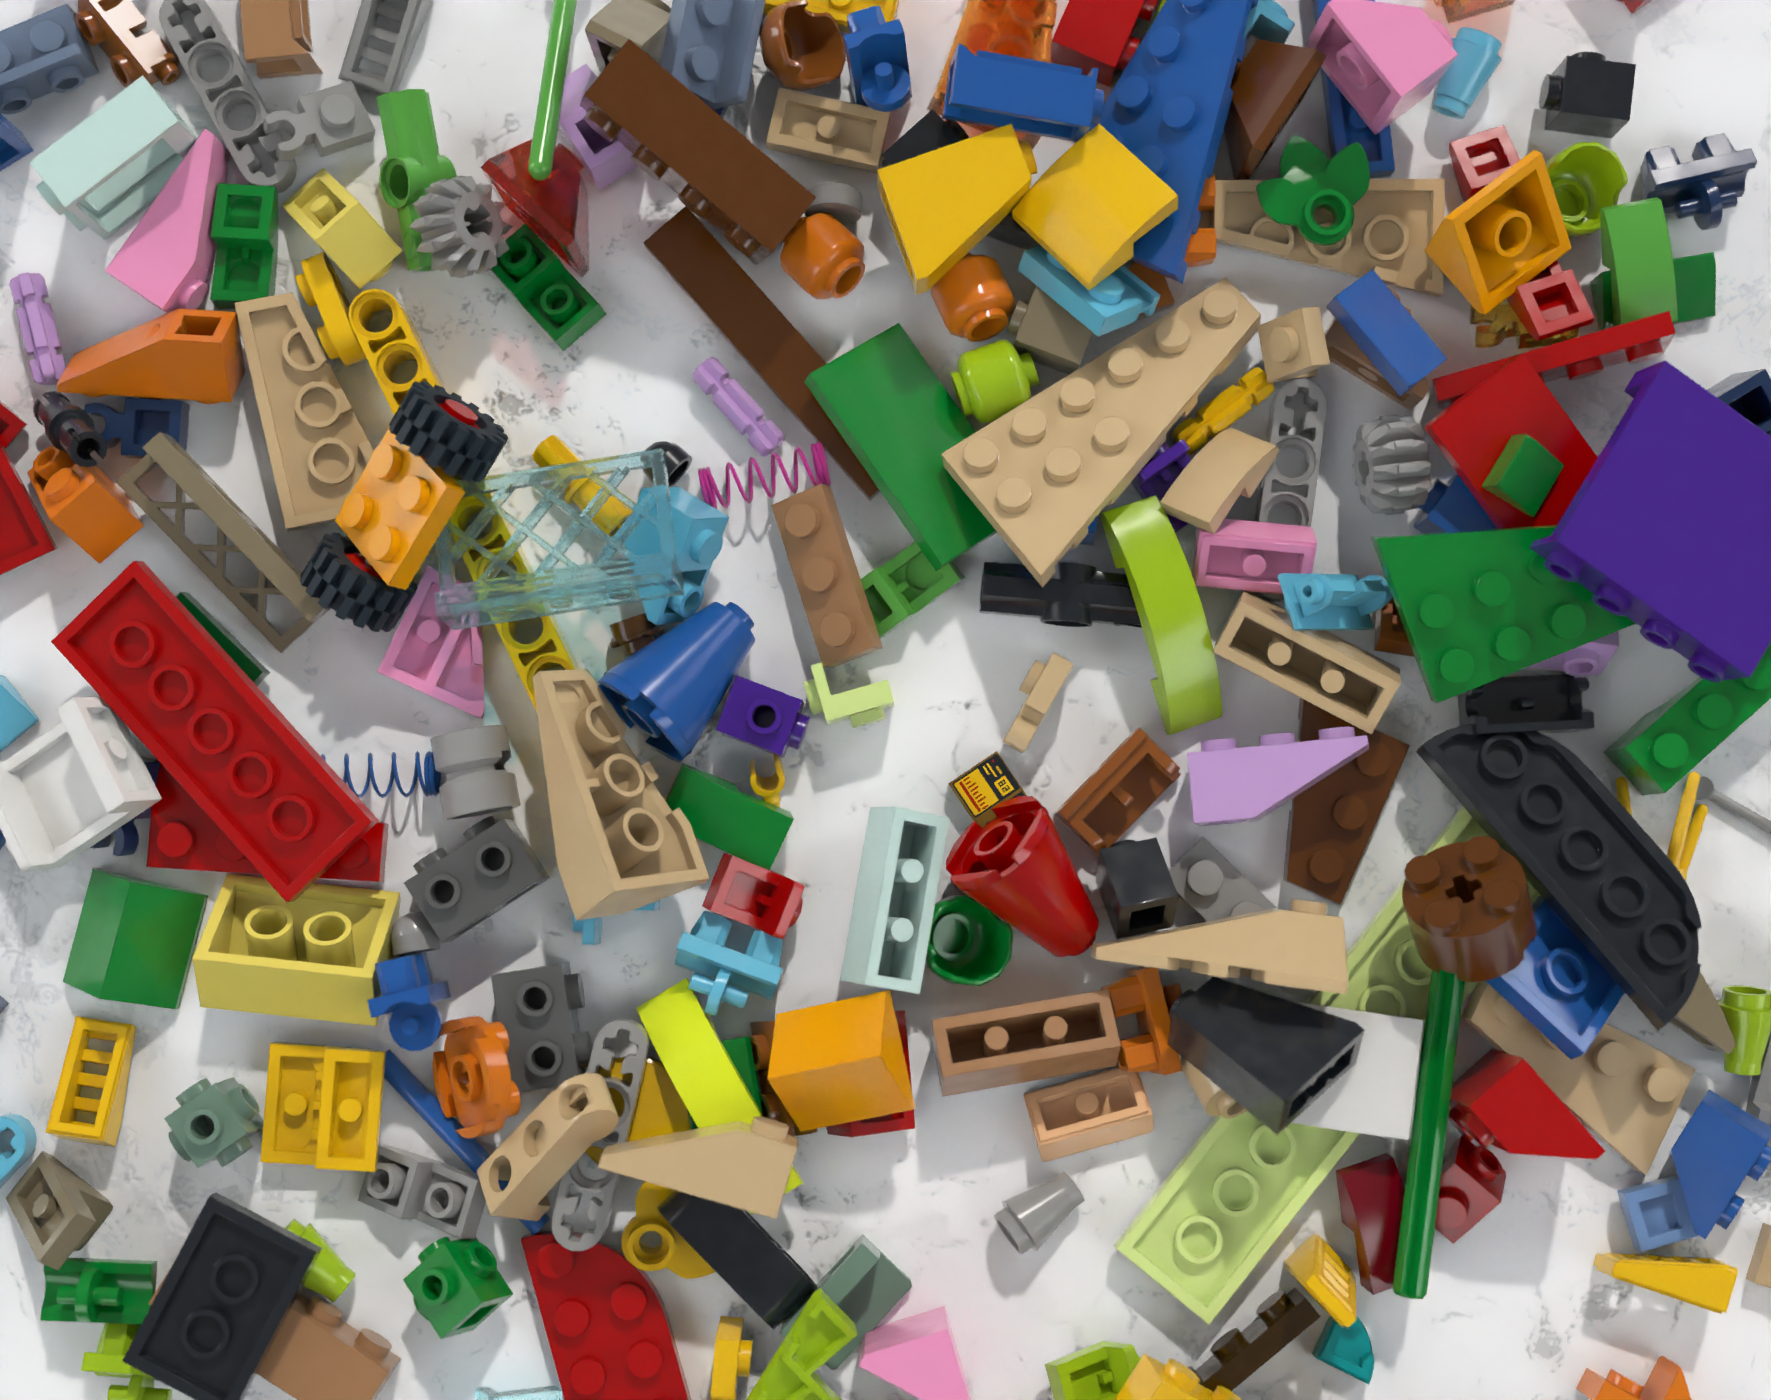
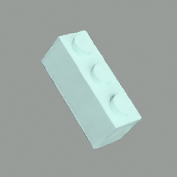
(895, 899)

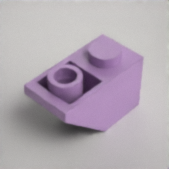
(601, 158)

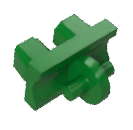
(99, 1291)

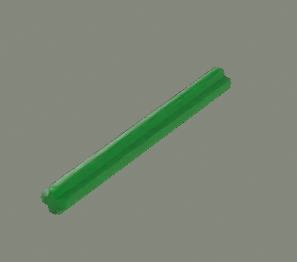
(1428, 1135)

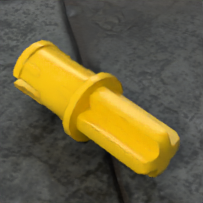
(581, 491)

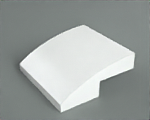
(1382, 1085)

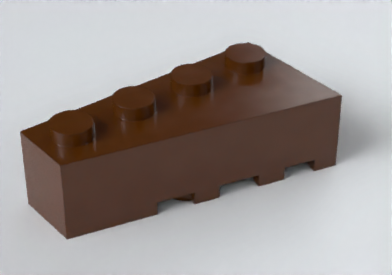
(695, 153)

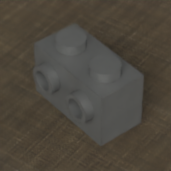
(476, 878)
(542, 1024)

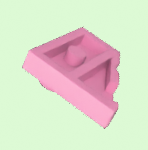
(435, 656)

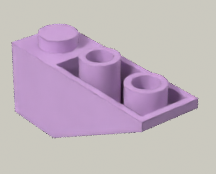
(1255, 780)

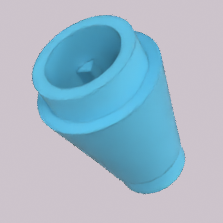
(1468, 72)

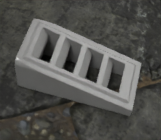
(405, 41)

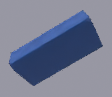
(1386, 332)

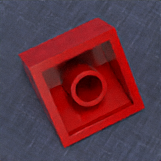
(1512, 1108)

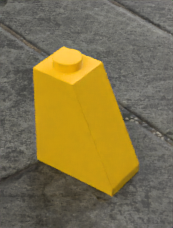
(953, 199)

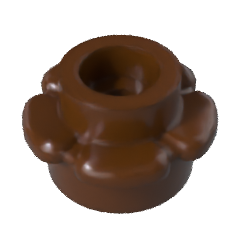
(634, 633)

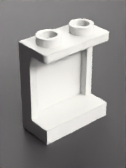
(72, 786)

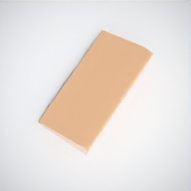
(1088, 1113)

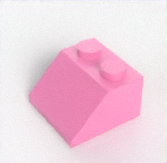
(1381, 56)

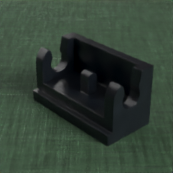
(1527, 705)

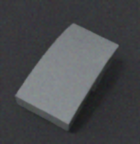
(424, 1191)

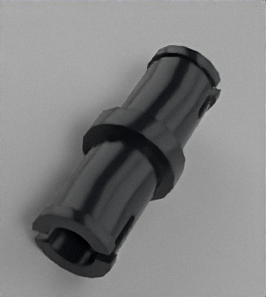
(70, 429)

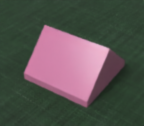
(917, 1356)

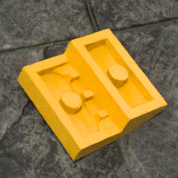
(1094, 206)
(323, 1106)

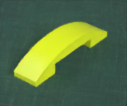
(699, 1061)

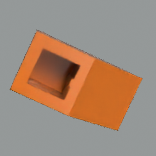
(83, 503)

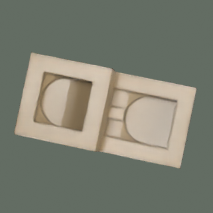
(1216, 477)

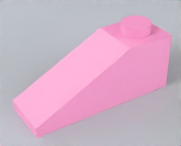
(172, 246)

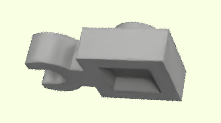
(328, 118)

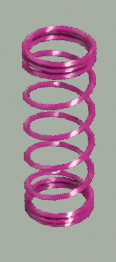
(710, 488)

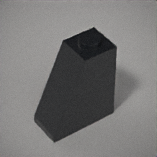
(1262, 1047)

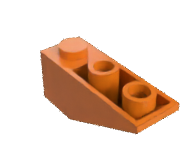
(170, 357)

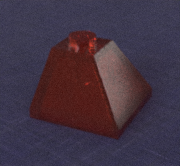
(551, 207)

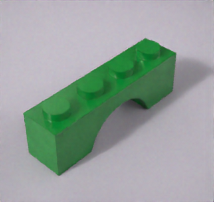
(1688, 728)

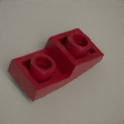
(1372, 1208)

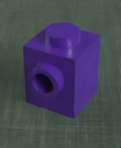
(763, 717)

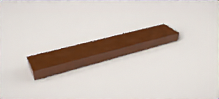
(752, 328)

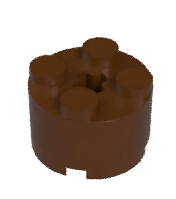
(1469, 909)

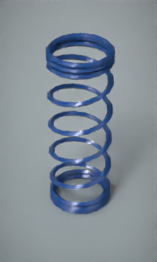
(431, 776)

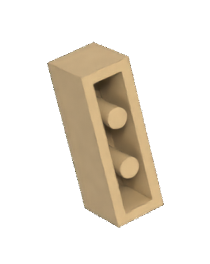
(1308, 663)

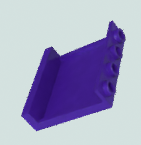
(1677, 526)

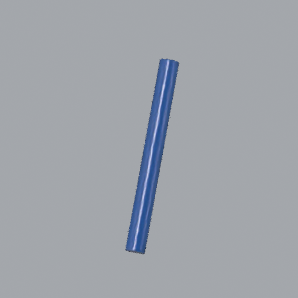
(429, 1110)

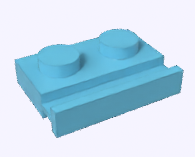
(1103, 308)

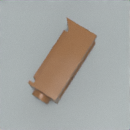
(278, 37)

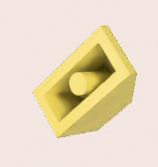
(342, 228)

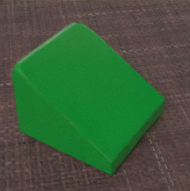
(1523, 474)

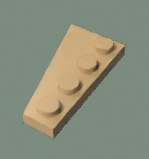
(1387, 235)

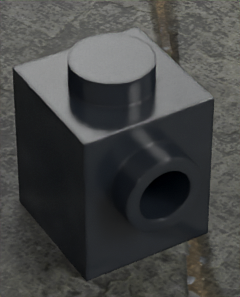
(1588, 95)
(1136, 887)

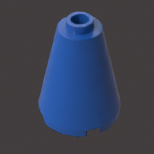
(681, 678)

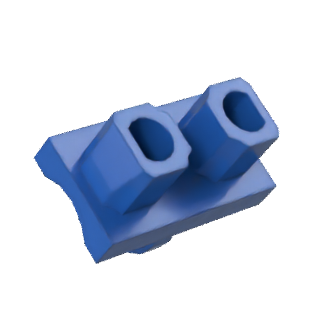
(877, 60)
(410, 996)

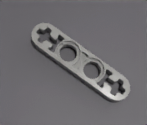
(227, 93)
(1276, 487)
(599, 1210)

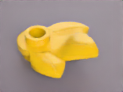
(673, 1250)

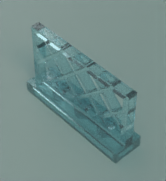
(566, 588)

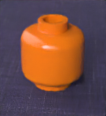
(823, 256)
(974, 298)

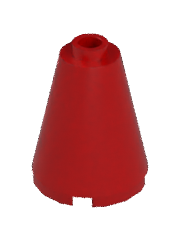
(1025, 877)

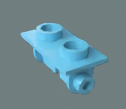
(1333, 600)

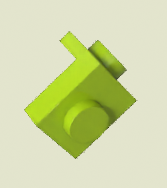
(1092, 1372)

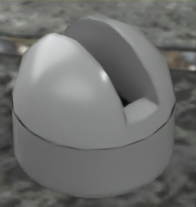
(413, 935)

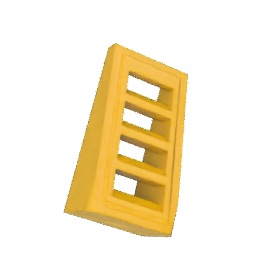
(67, 1099)
(1325, 1278)
(1689, 1279)

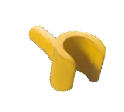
(768, 786)

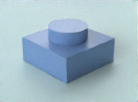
(1656, 1213)

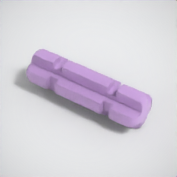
(38, 327)
(738, 406)

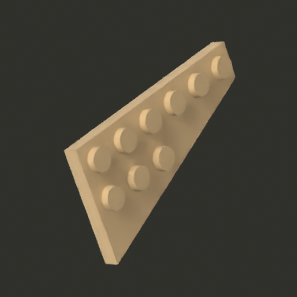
(1085, 438)

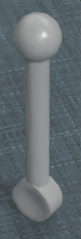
(1707, 791)

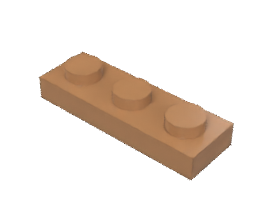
(826, 576)

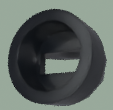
(676, 461)

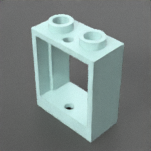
(114, 160)

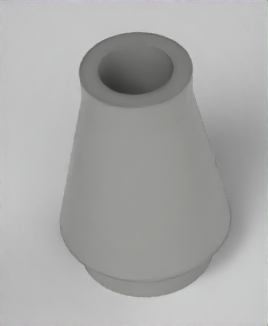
(1038, 1212)

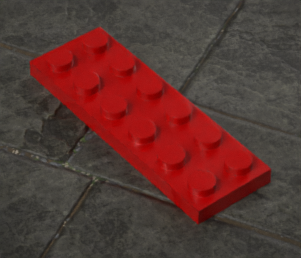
(214, 731)

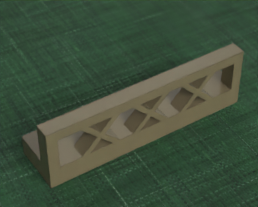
(230, 523)

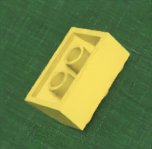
(298, 955)

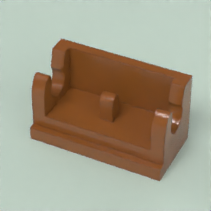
(1118, 791)

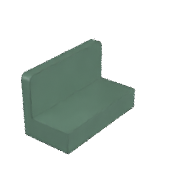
(863, 1287)

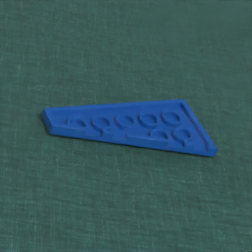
(1174, 112)

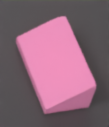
(1252, 555)

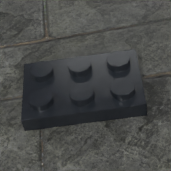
(222, 1302)

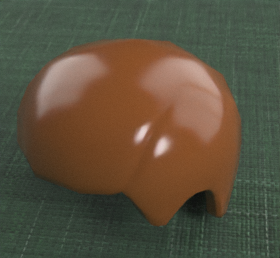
(801, 46)

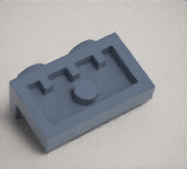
(713, 47)
(42, 58)

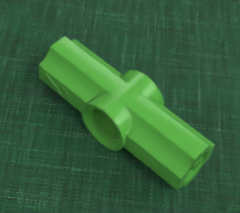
(411, 163)

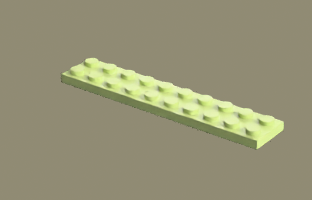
(1243, 1179)

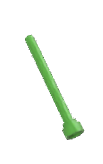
(551, 89)

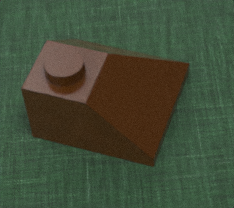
(1264, 98)

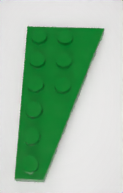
(1485, 605)

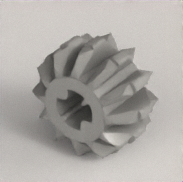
(460, 226)
(1392, 464)

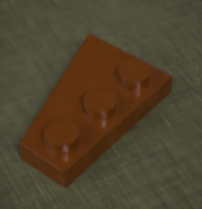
(1338, 814)

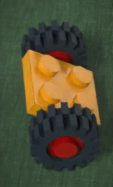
(401, 506)

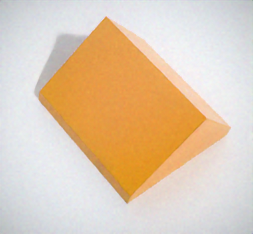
(1502, 235)
(840, 1062)

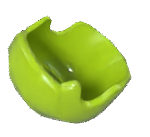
(1584, 181)

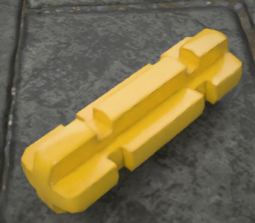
(1223, 410)

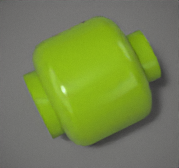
(993, 380)

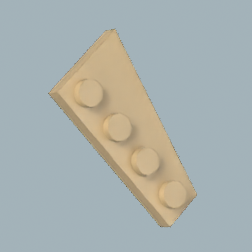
(304, 413)
(1616, 1088)

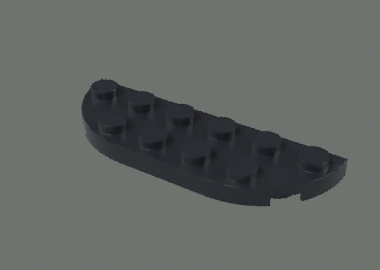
(1580, 857)

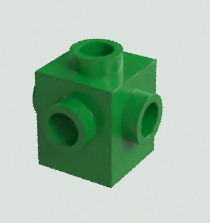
(457, 1285)

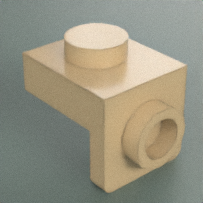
(1293, 345)

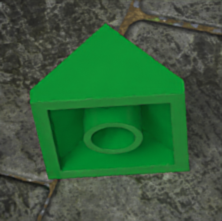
(134, 940)

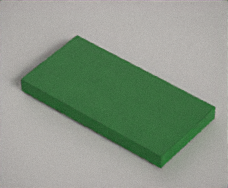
(898, 427)

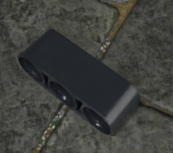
(740, 1254)

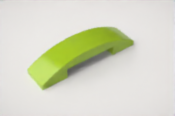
(1168, 611)

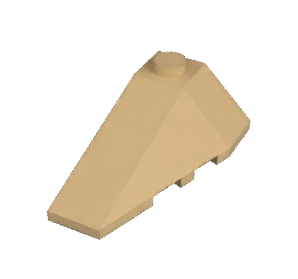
(609, 821)
(1269, 945)

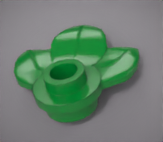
(1315, 182)

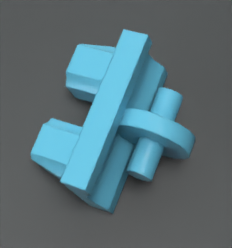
(749, 972)

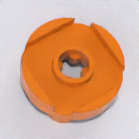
(475, 1076)

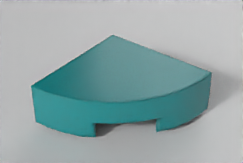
(1346, 1349)

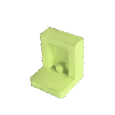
(860, 705)

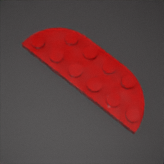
(603, 1323)

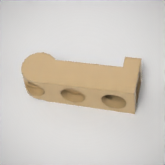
(547, 1147)

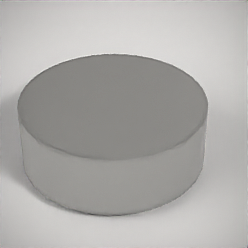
(838, 200)

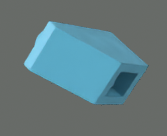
(698, 543)

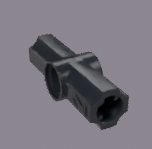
(1070, 598)

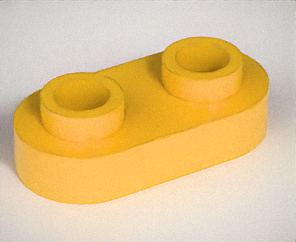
(323, 289)

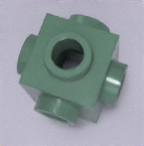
(234, 1120)

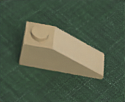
(721, 1162)

